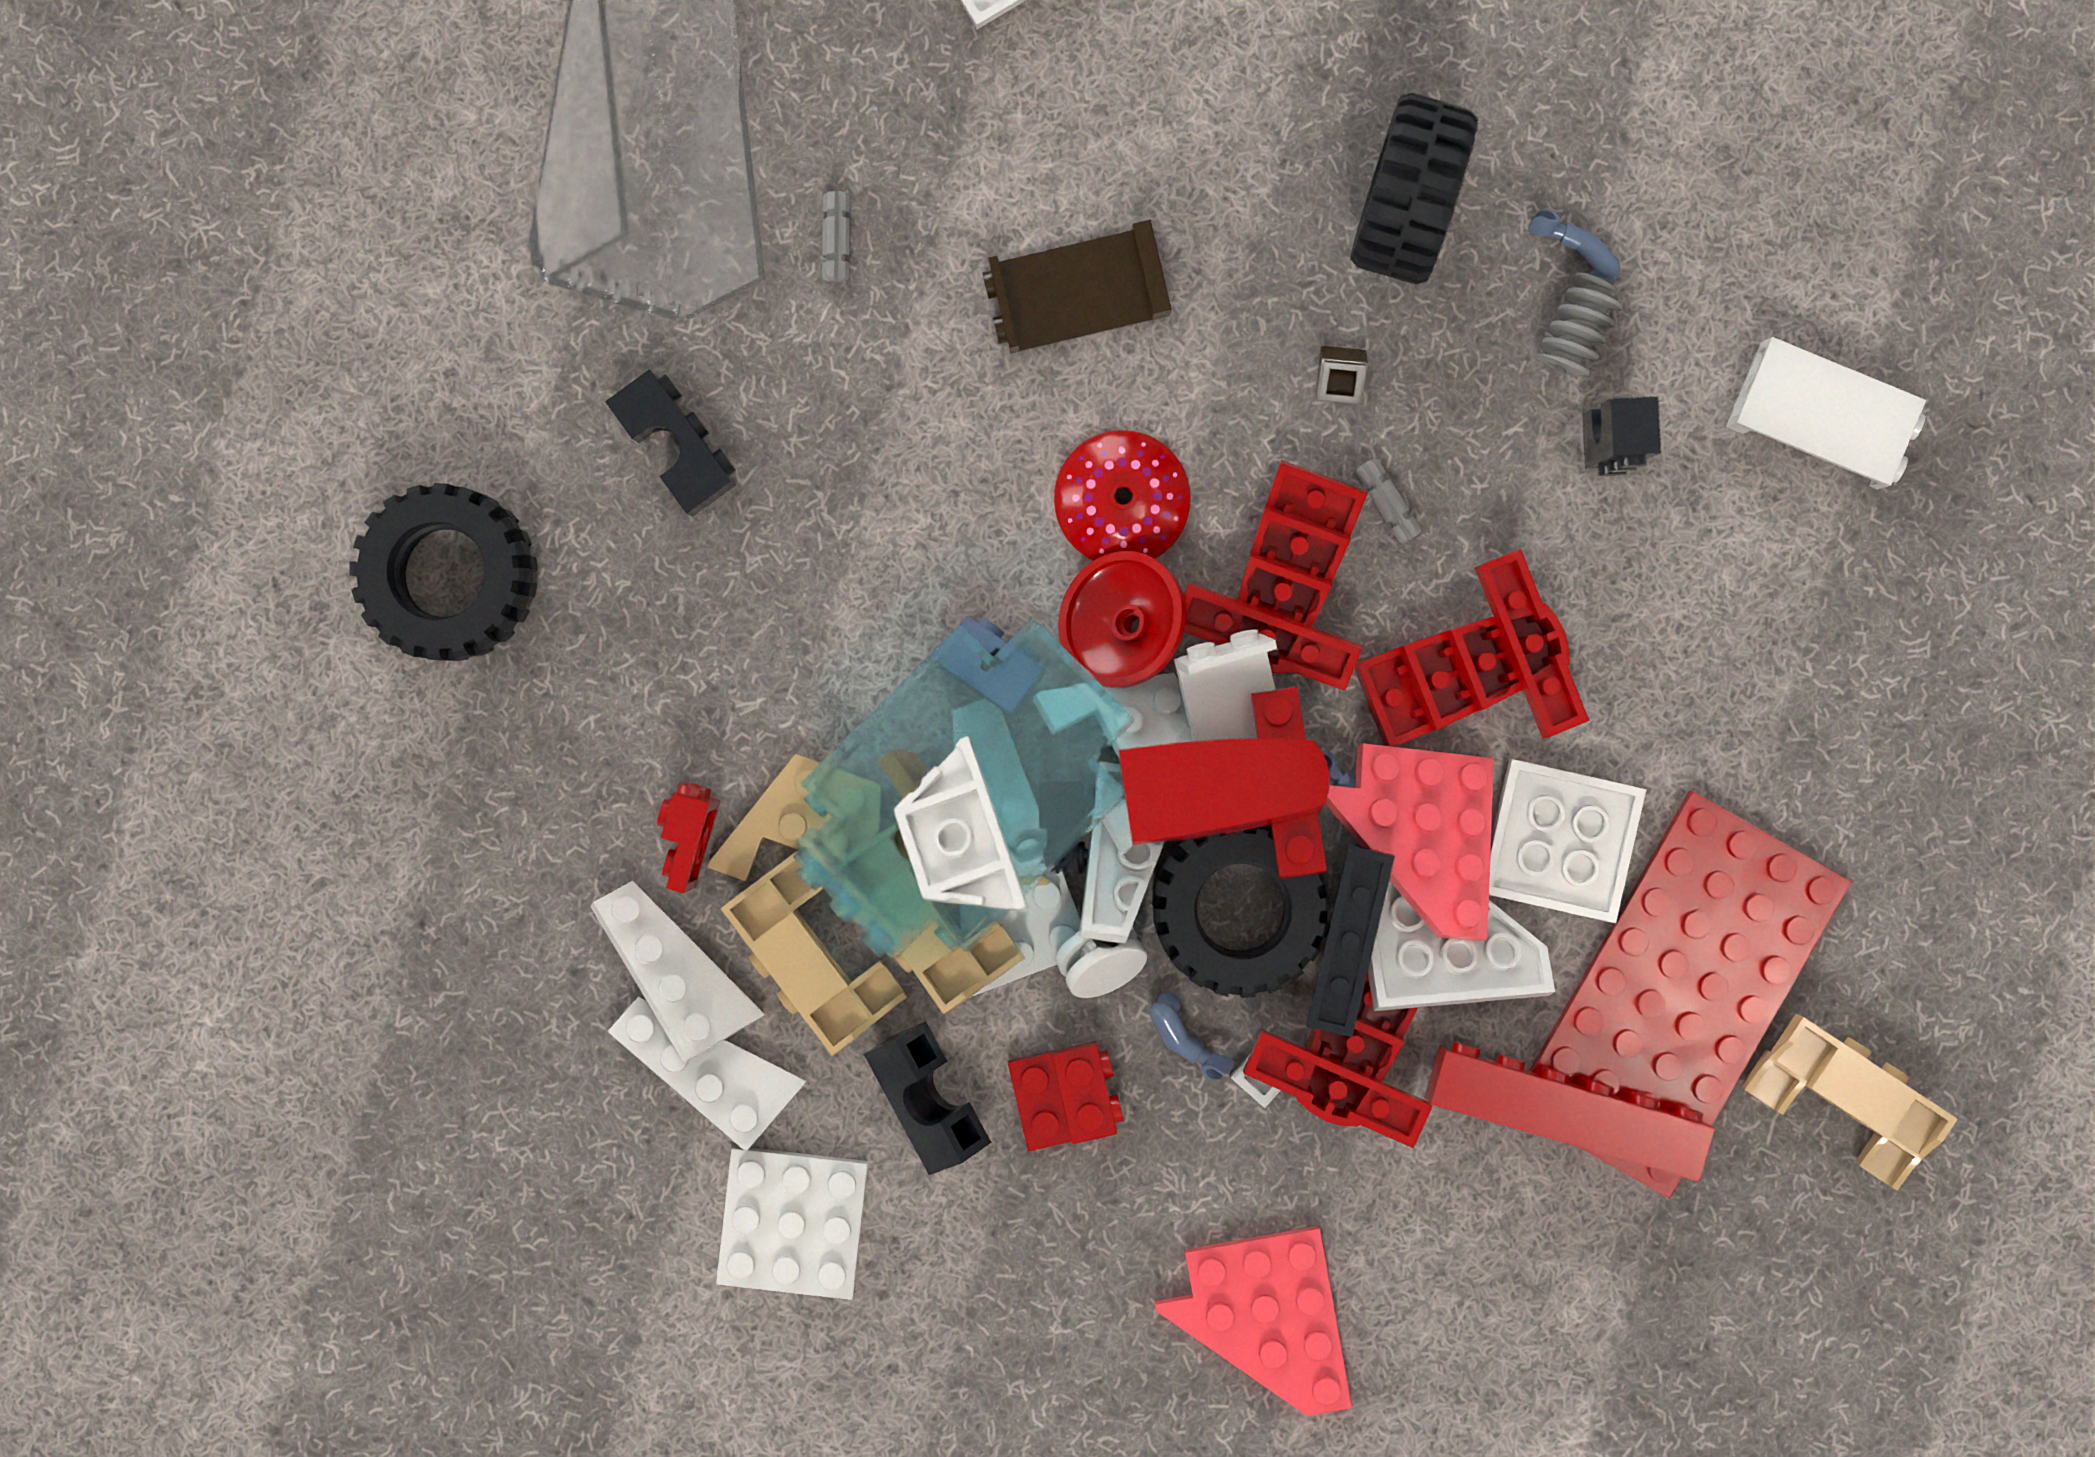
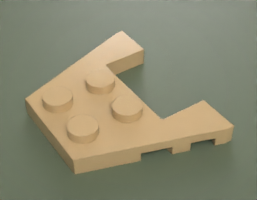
(777, 815)

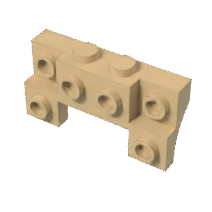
(803, 965)
(957, 974)
(1902, 1120)

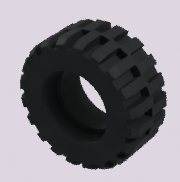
(1414, 188)
(384, 563)
(1226, 969)

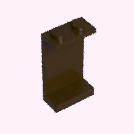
(1078, 289)

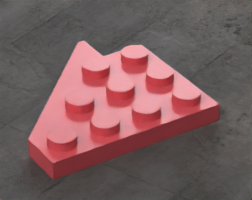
(1435, 821)
(1269, 1314)

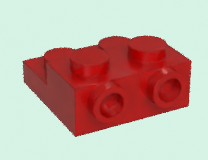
(689, 822)
(1065, 1096)

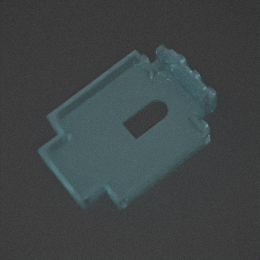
(1037, 738)

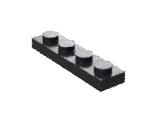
(1350, 940)

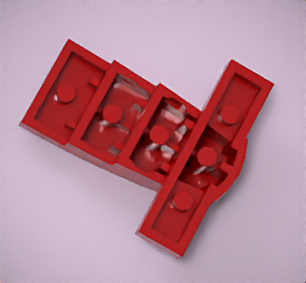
(1289, 578)
(1478, 664)
(1235, 786)
(1343, 1075)

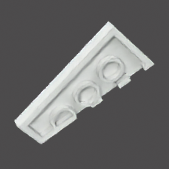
(1114, 881)
(678, 980)
(723, 1083)

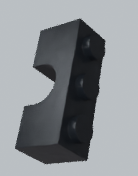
(651, 407)
(1621, 435)
(938, 1130)

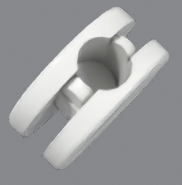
(1099, 966)

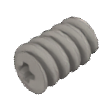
(1579, 325)

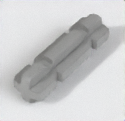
(835, 236)
(1388, 500)

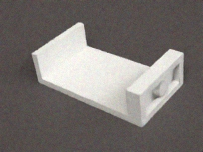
(1828, 411)
(1219, 685)

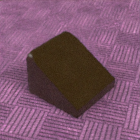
(1341, 375)

